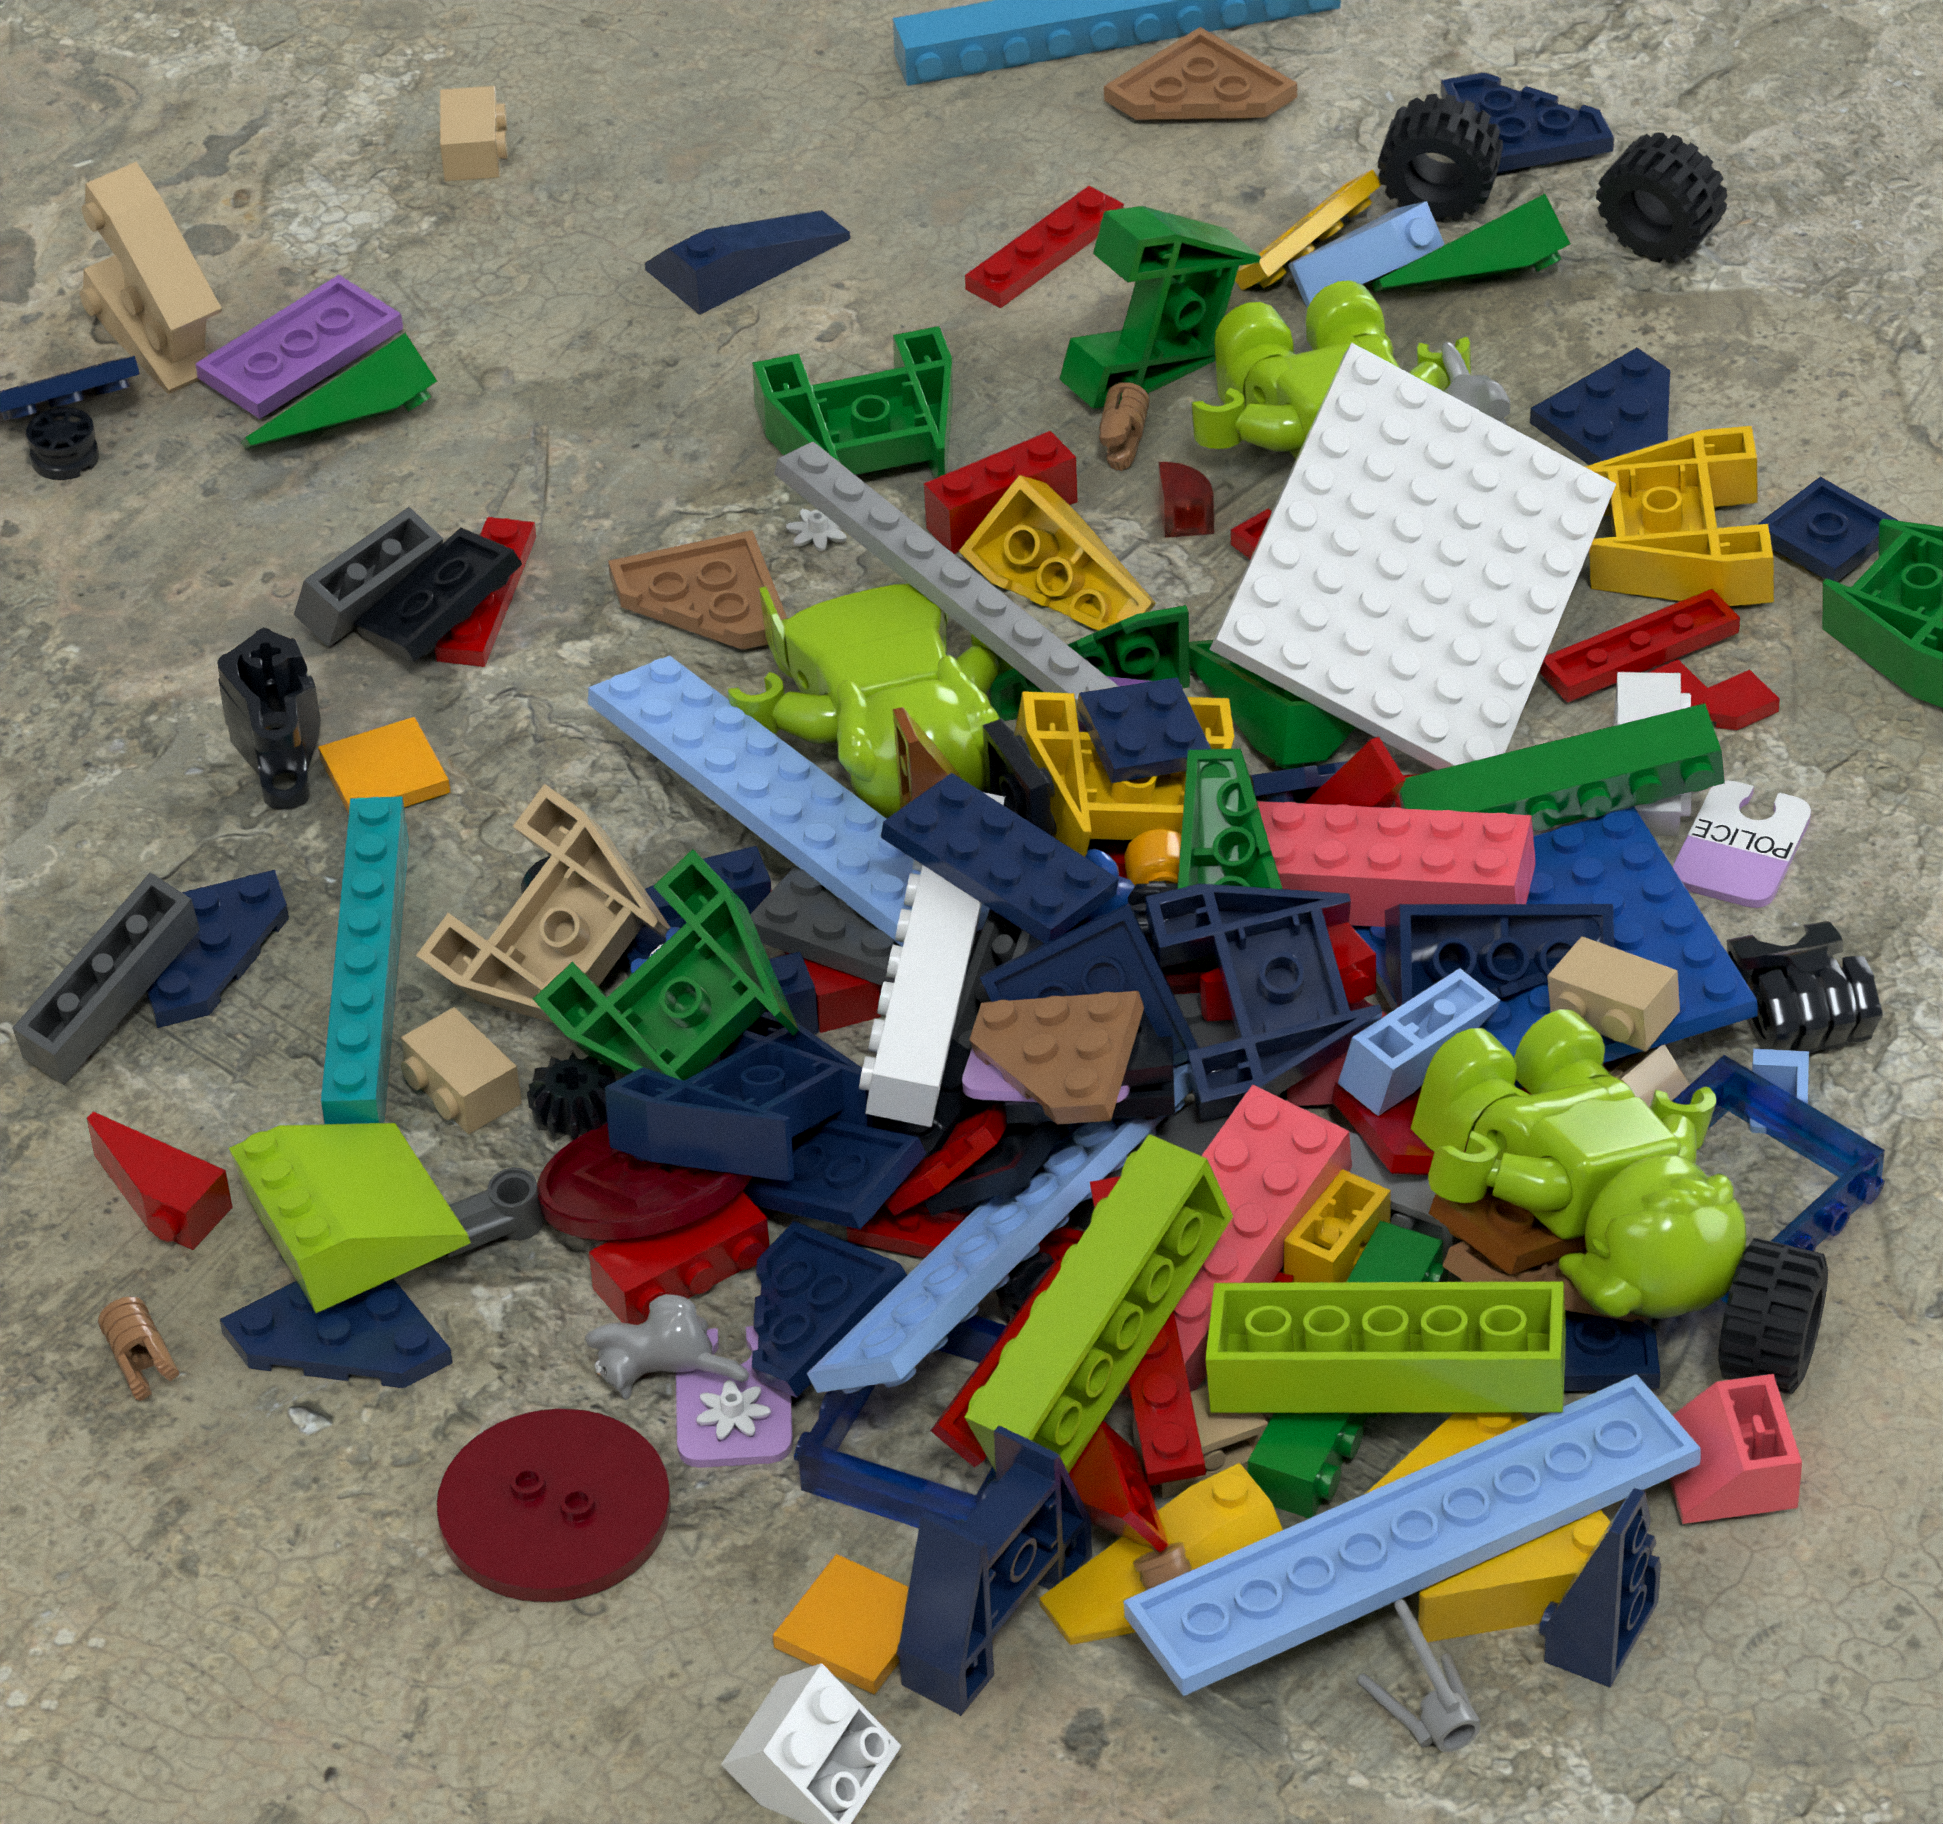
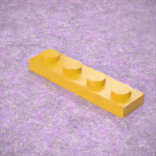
(1319, 222)

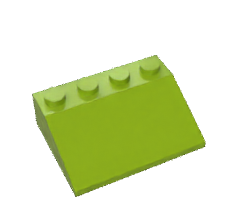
(345, 1205)

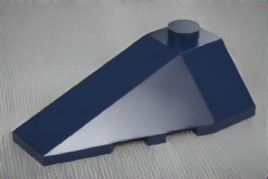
(741, 256)
(1495, 944)
(1607, 1599)

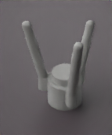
(1446, 1711)

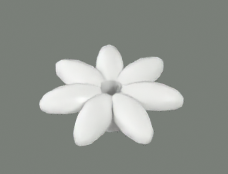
(815, 528)
(732, 1409)

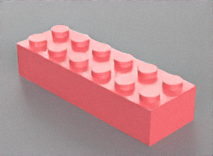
(1400, 855)
(1271, 1170)

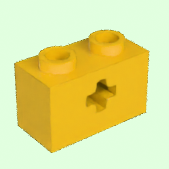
(1336, 1230)

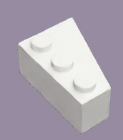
(1642, 697)

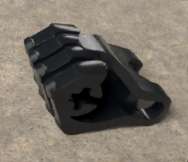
(271, 712)
(1805, 993)

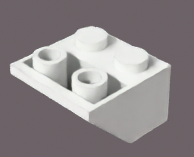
(811, 1750)

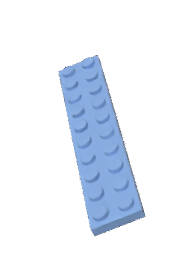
(762, 785)
(980, 1256)
(1409, 1534)

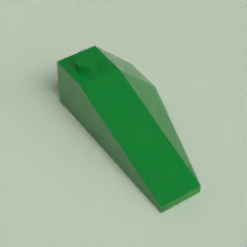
(1503, 245)
(371, 388)
(1139, 648)
(1268, 715)
(1222, 830)

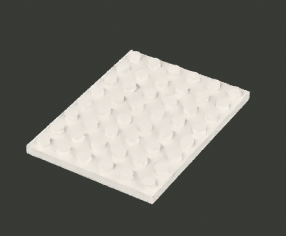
(1414, 566)

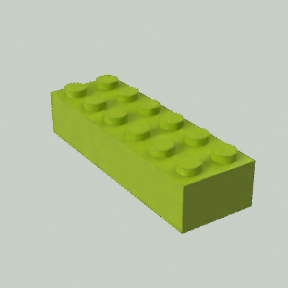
(1104, 1303)
(1386, 1347)

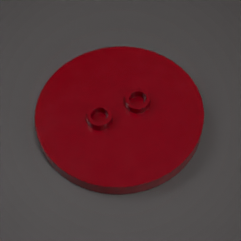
(613, 1196)
(553, 1505)

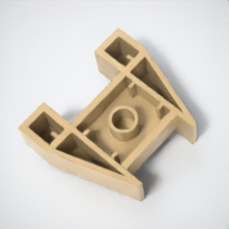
(152, 287)
(576, 909)

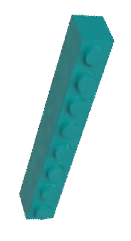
(366, 963)

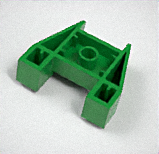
(1177, 302)
(866, 418)
(1896, 609)
(684, 997)

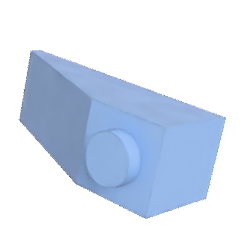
(1369, 250)
(1394, 1052)

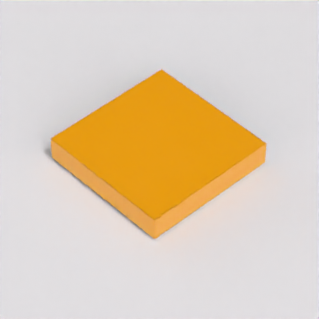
(385, 764)
(848, 1624)

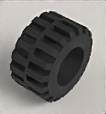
(1447, 130)
(1661, 197)
(1773, 1313)

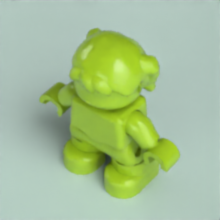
(1276, 393)
(860, 662)
(1585, 1164)

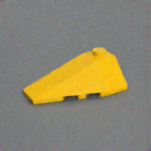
(1053, 558)
(1207, 1518)

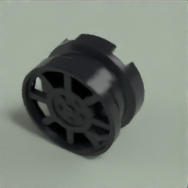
(62, 446)

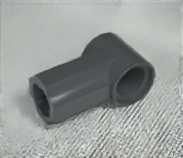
(505, 1209)

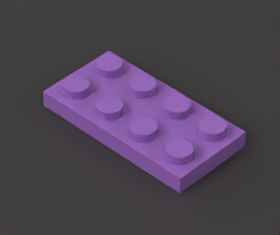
(299, 346)

